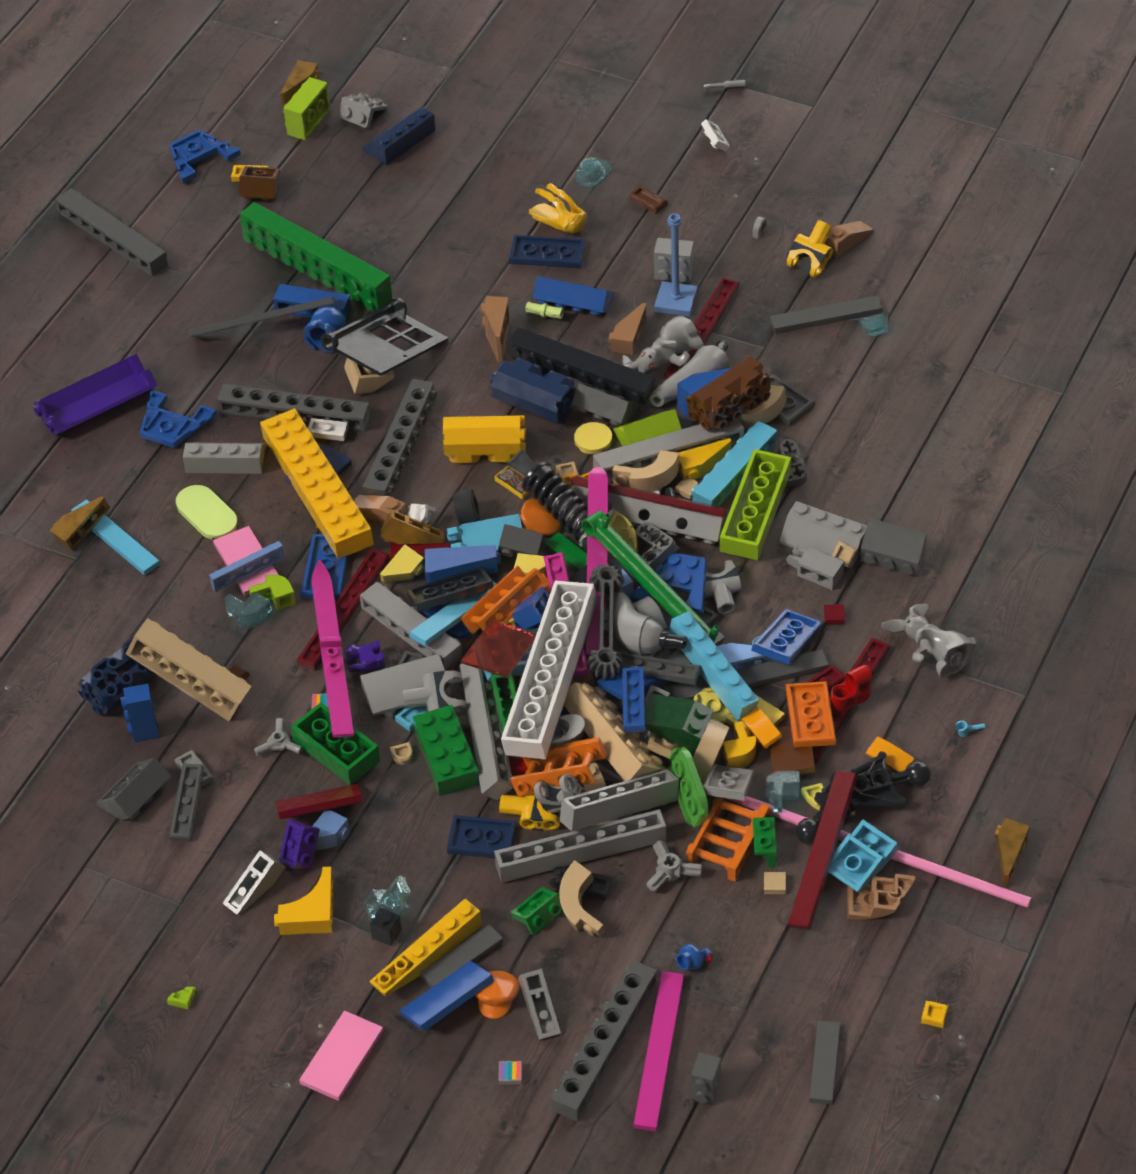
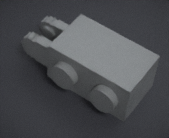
(817, 566)

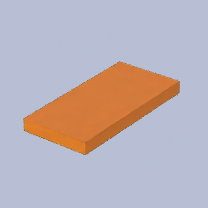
(810, 714)

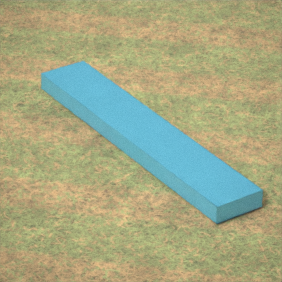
(124, 544)
(444, 619)

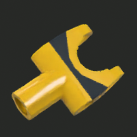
(813, 248)
(531, 811)

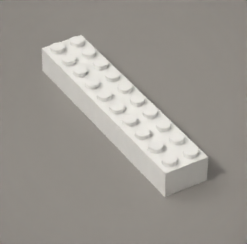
(549, 670)

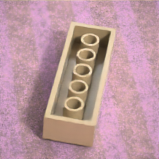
(188, 669)
(624, 750)

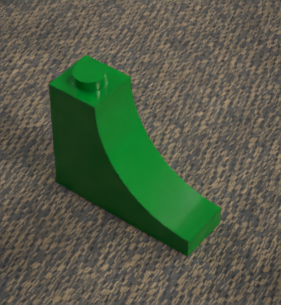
(505, 692)

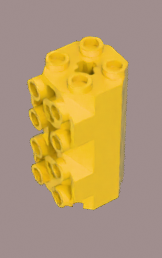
(475, 436)

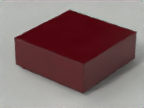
(834, 614)

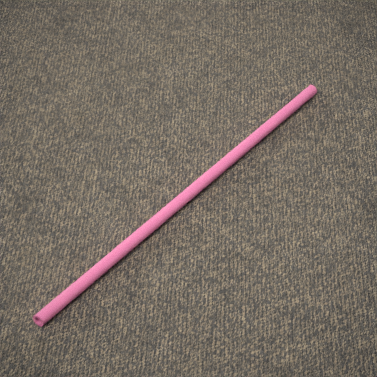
(907, 859)

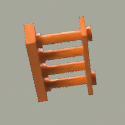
(503, 599)
(562, 756)
(741, 849)

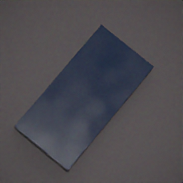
(547, 251)

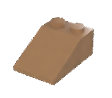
(496, 323)

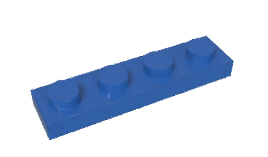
(633, 700)

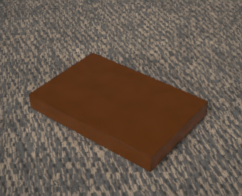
(787, 757)

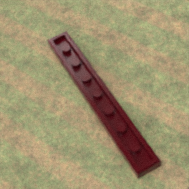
(710, 316)
(656, 497)
(346, 603)
(870, 656)
(822, 850)

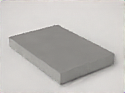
(728, 782)

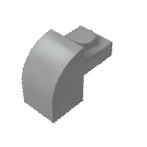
(649, 608)

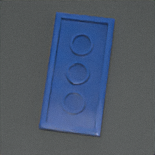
(336, 567)
(786, 636)
(447, 995)

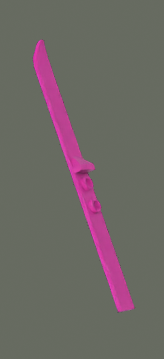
(595, 550)
(331, 653)

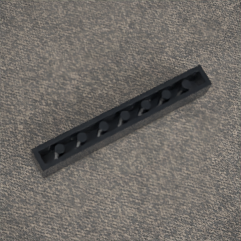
(581, 365)

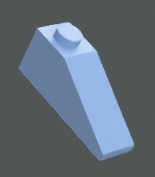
(741, 655)

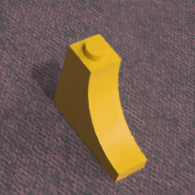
(310, 913)

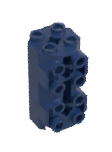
(526, 388)
(106, 680)

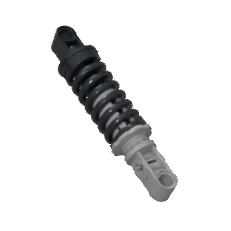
(566, 506)

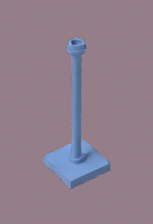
(675, 297)

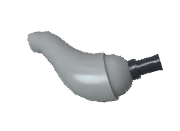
(705, 360)
(640, 632)

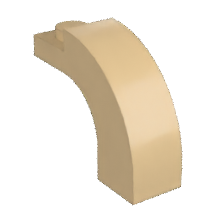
(767, 410)
(650, 477)
(709, 747)
(571, 890)

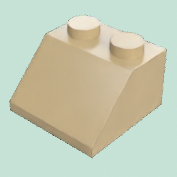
(363, 379)

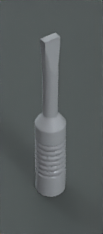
(728, 84)

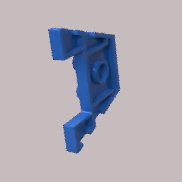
(195, 148)
(168, 427)
(684, 575)

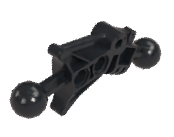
(872, 794)

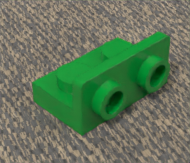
(765, 839)
(538, 910)

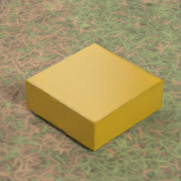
(934, 1014)

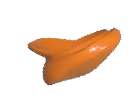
(537, 519)
(498, 996)

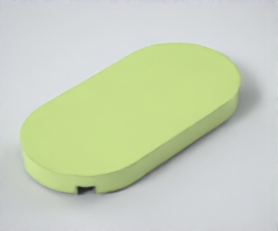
(206, 511)

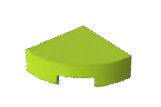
(182, 998)

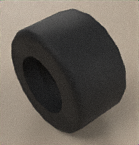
(466, 506)

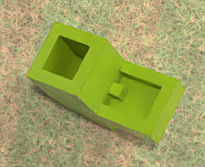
(276, 589)

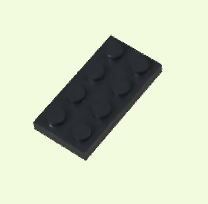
(450, 589)

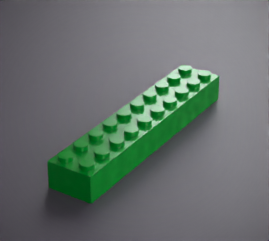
(316, 257)

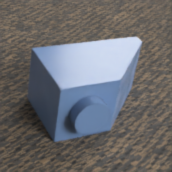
(332, 830)

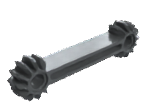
(606, 581)

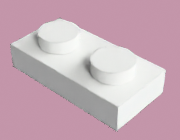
(715, 135)
(328, 429)

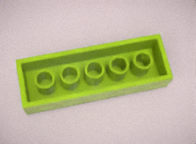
(755, 504)

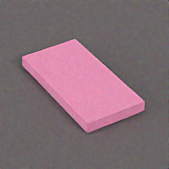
(240, 545)
(341, 1055)

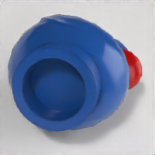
(692, 958)

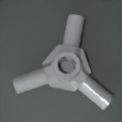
(278, 741)

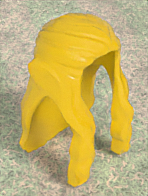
(559, 217)

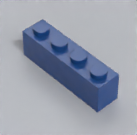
(293, 295)

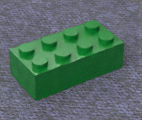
(445, 750)
(343, 756)

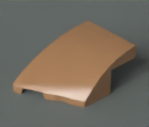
(878, 897)

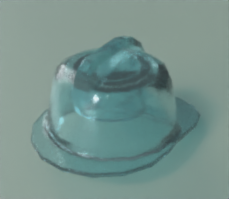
(591, 171)
(875, 324)

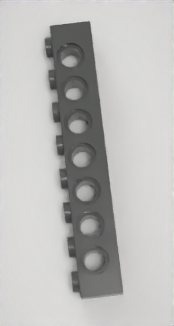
(270, 403)
(400, 439)
(573, 1104)

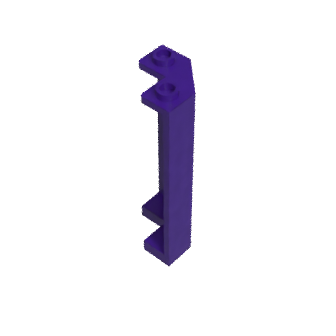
(94, 394)

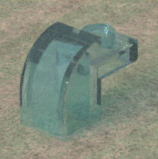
(248, 613)
(782, 786)
(392, 899)

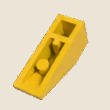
(702, 459)

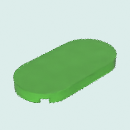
(690, 789)

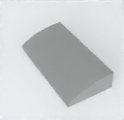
(386, 686)

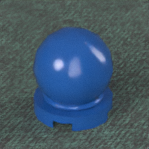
(323, 320)

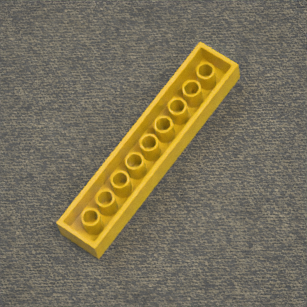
(317, 483)

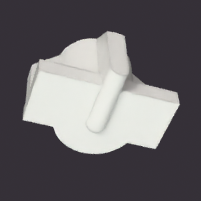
(420, 512)

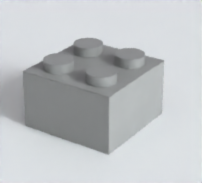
(663, 260)

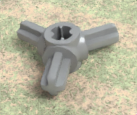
(670, 867)

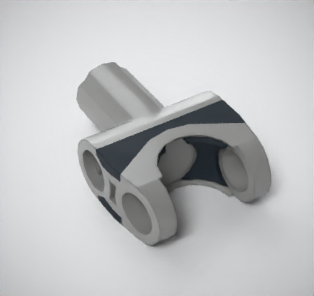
(721, 586)
(433, 692)
(552, 796)

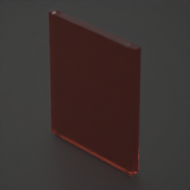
(499, 649)

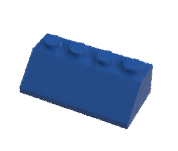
(572, 294)

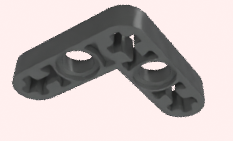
(795, 454)
(656, 547)

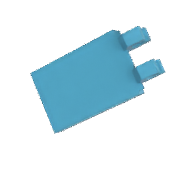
(481, 532)

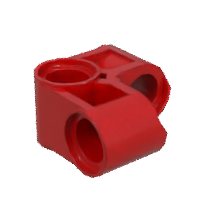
(853, 691)

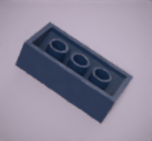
(401, 136)

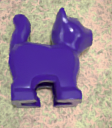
(369, 657)

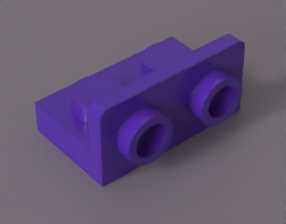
(299, 845)

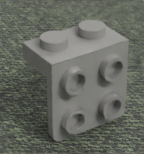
(360, 109)

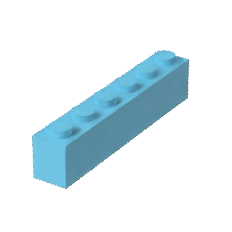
(730, 470)
(714, 667)

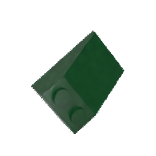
(677, 719)

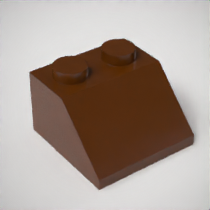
(259, 182)

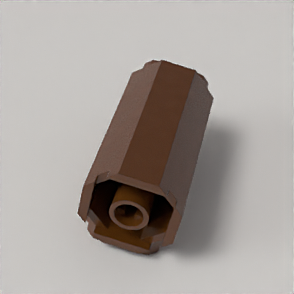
(723, 398)

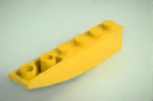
(429, 948)

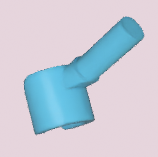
(964, 728)

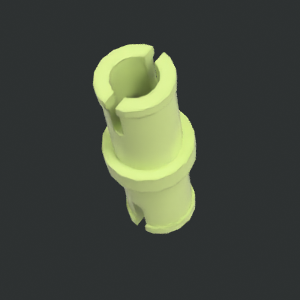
(544, 310)

